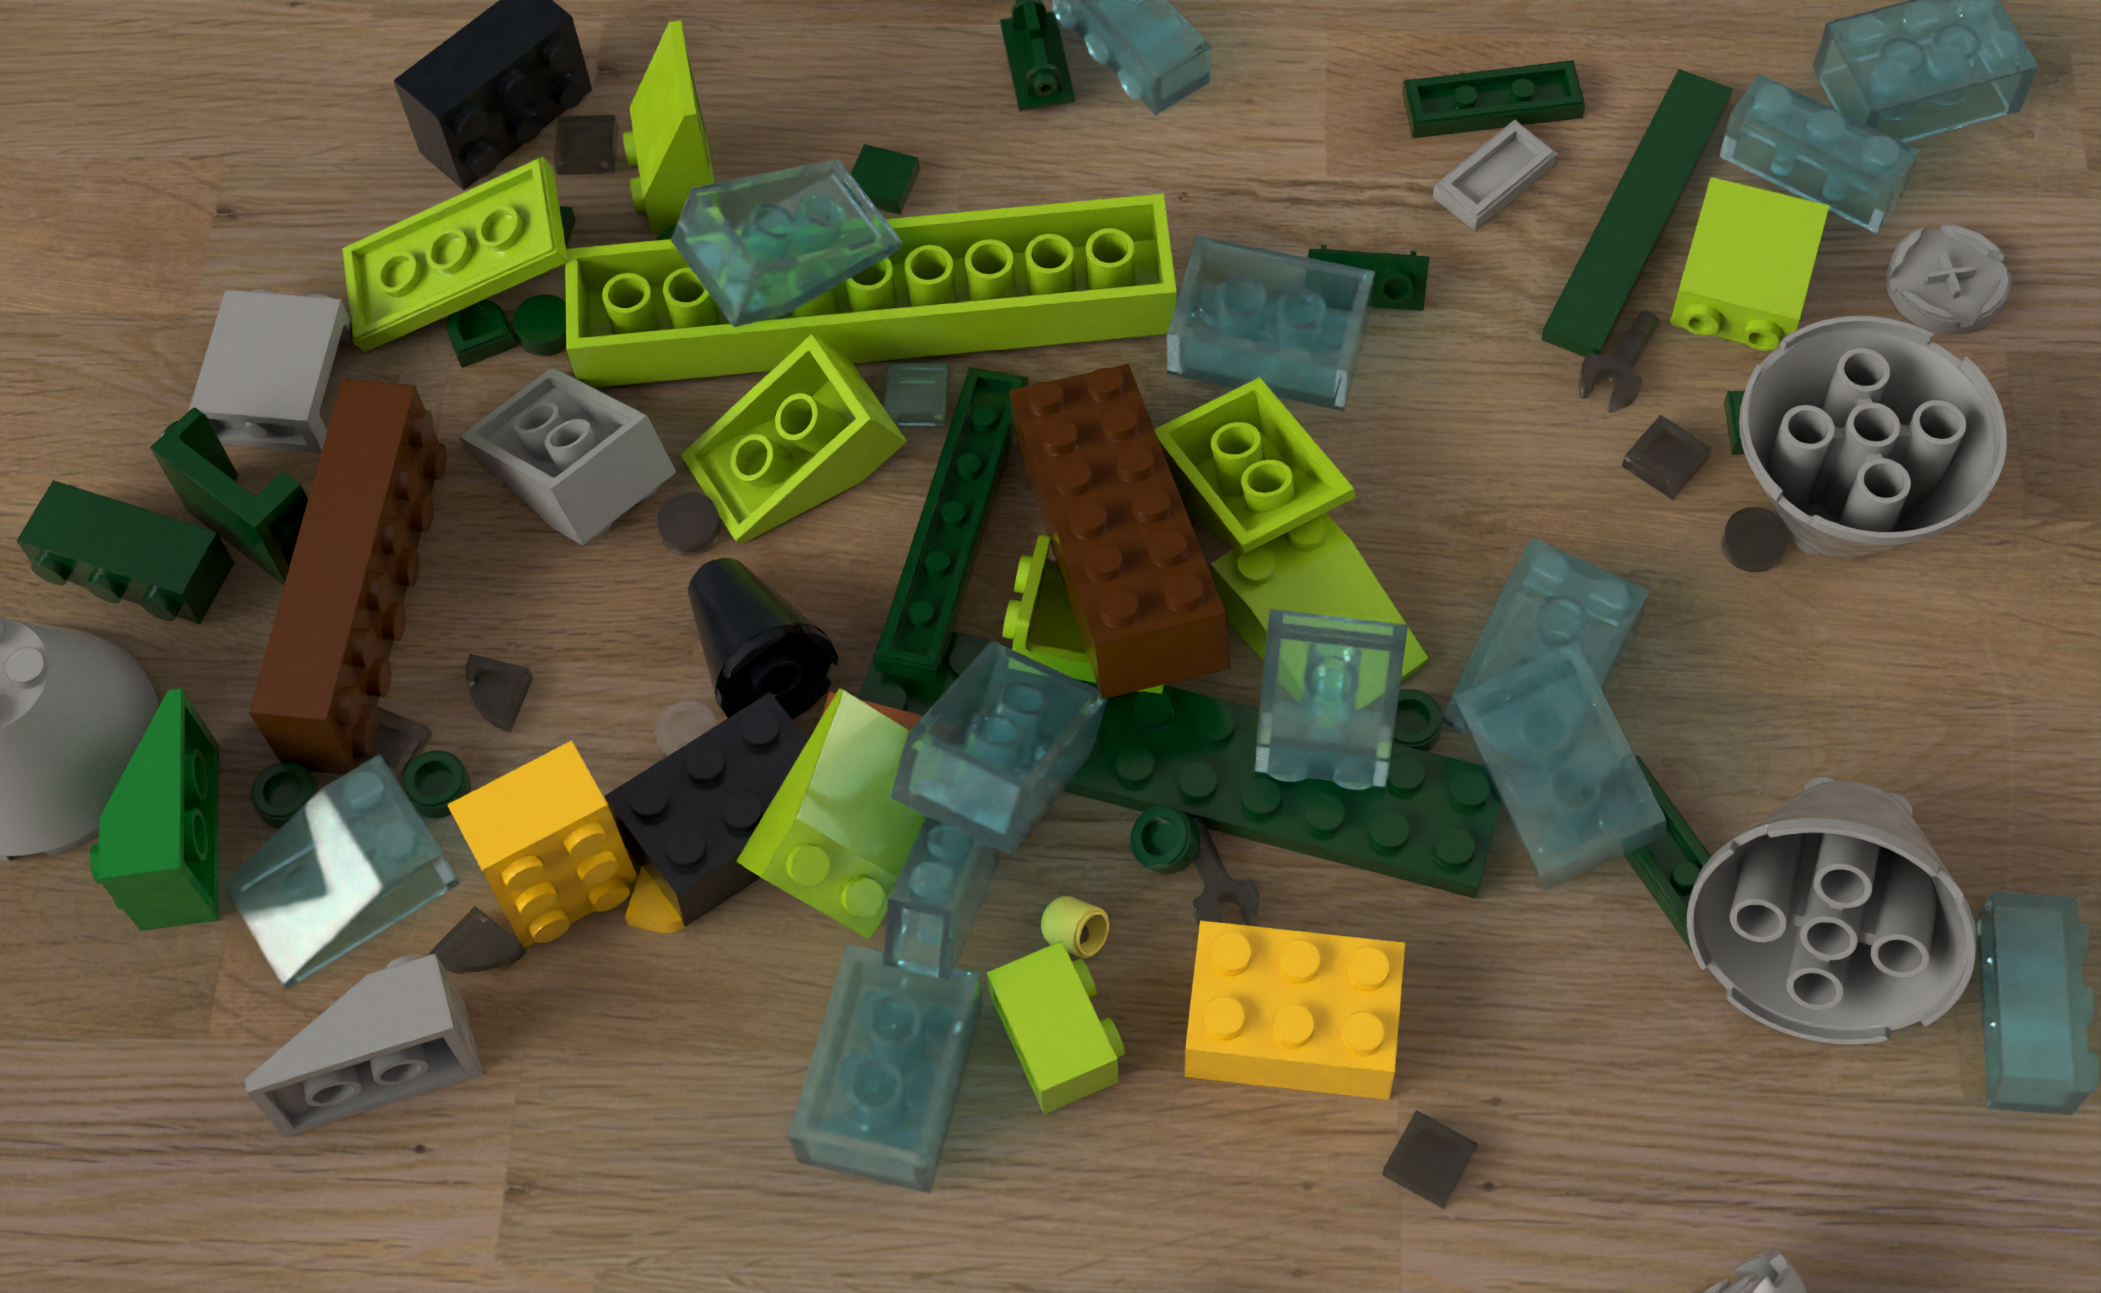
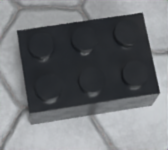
(493, 86)
(704, 802)

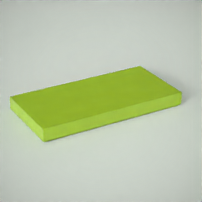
(454, 254)

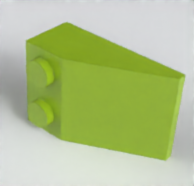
(667, 134)
(793, 441)
(1249, 468)
(1305, 572)
(832, 823)

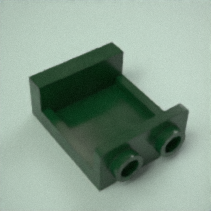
(204, 480)

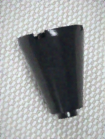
(757, 641)

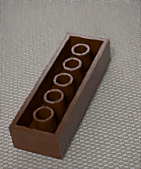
(1119, 532)
(349, 578)

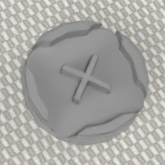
(1948, 279)

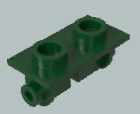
(1036, 56)
(1398, 278)

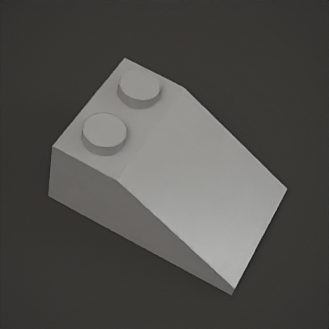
(571, 454)
(372, 1047)

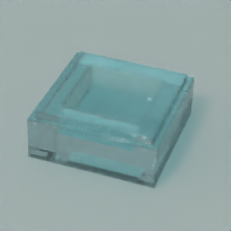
(917, 394)

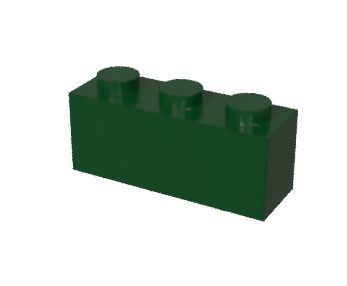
(125, 553)

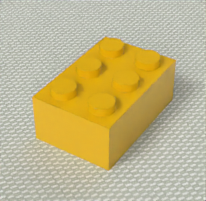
(546, 845)
(1294, 1010)

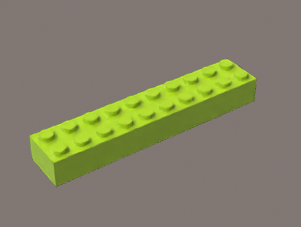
(948, 290)

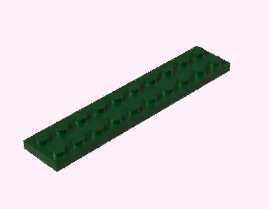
(1200, 758)

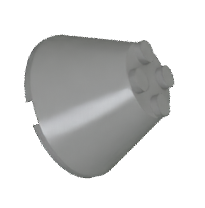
(1870, 435)
(66, 733)
(1834, 918)

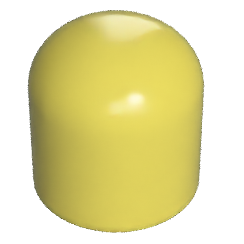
(1064, 922)

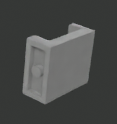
(270, 368)

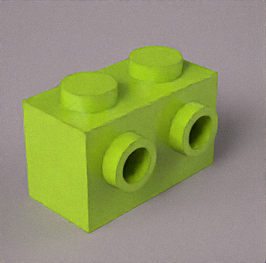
(1055, 1026)

